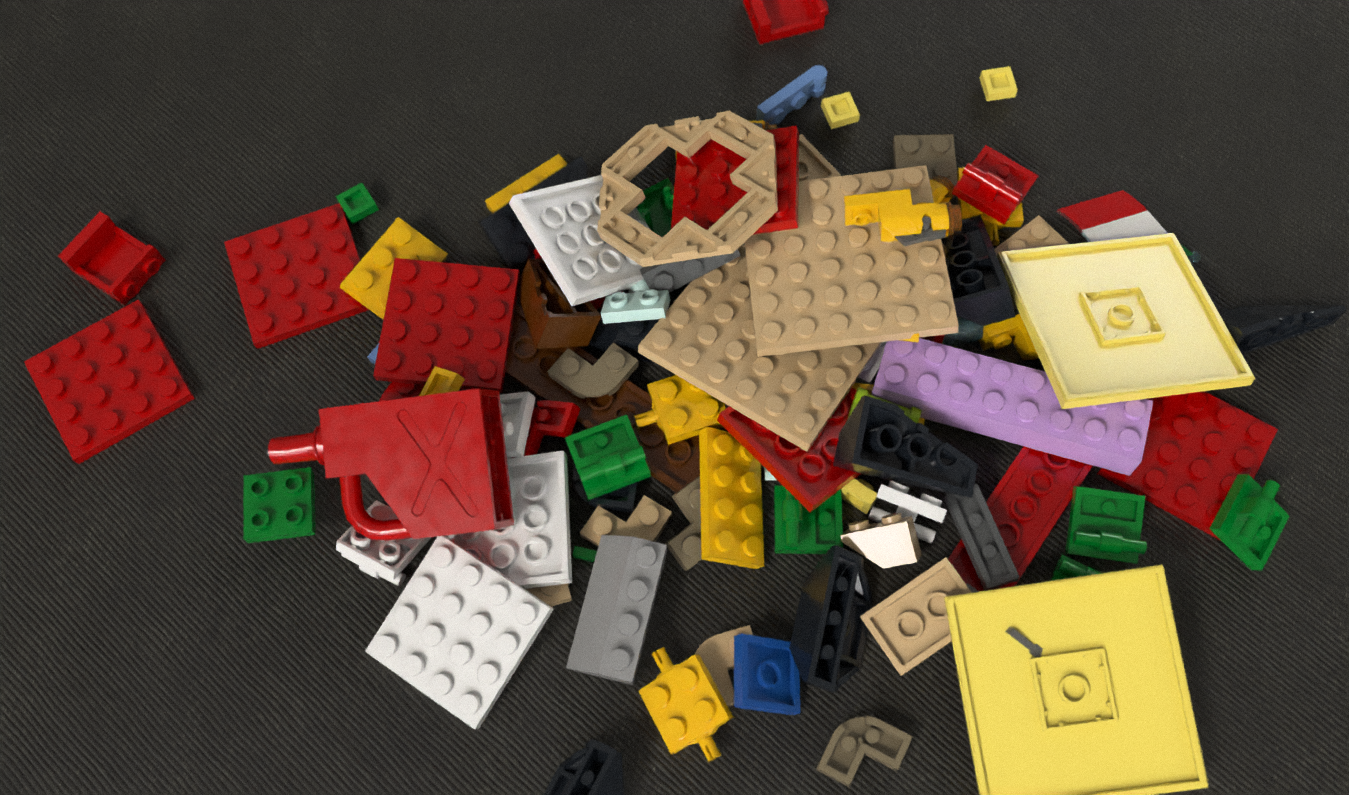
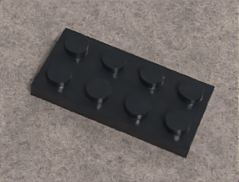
(505, 228)

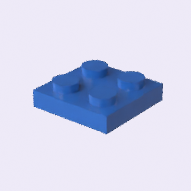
(765, 675)

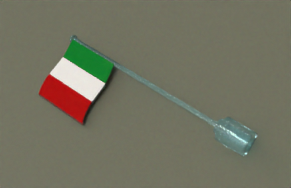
(1097, 219)

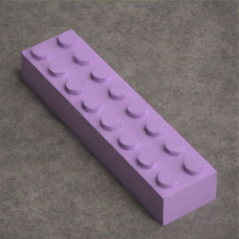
(1010, 404)

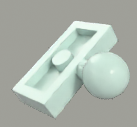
(636, 305)

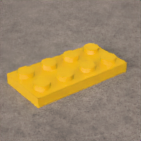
(730, 501)

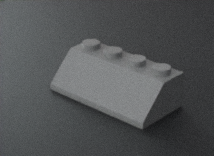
(617, 608)

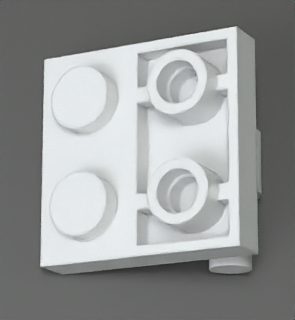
(516, 417)
(910, 506)
(380, 557)

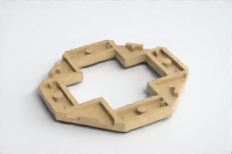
(687, 239)

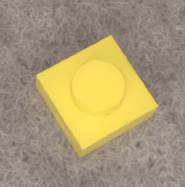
(998, 83)
(840, 110)
(859, 494)

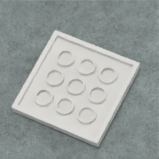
(565, 233)
(539, 543)
(459, 631)

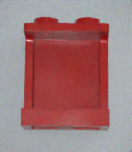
(785, 18)
(111, 259)

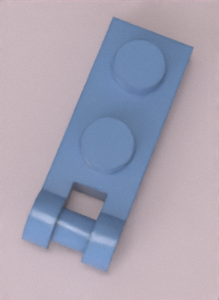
(793, 95)

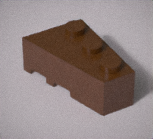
(549, 313)

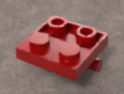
(994, 184)

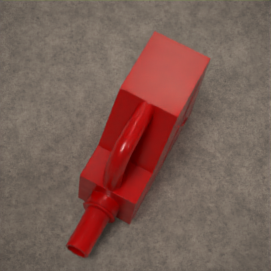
(427, 455)

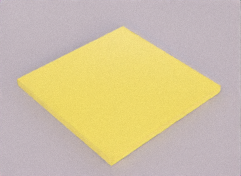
(1122, 321)
(1099, 705)

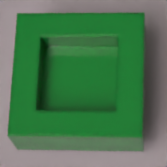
(357, 203)

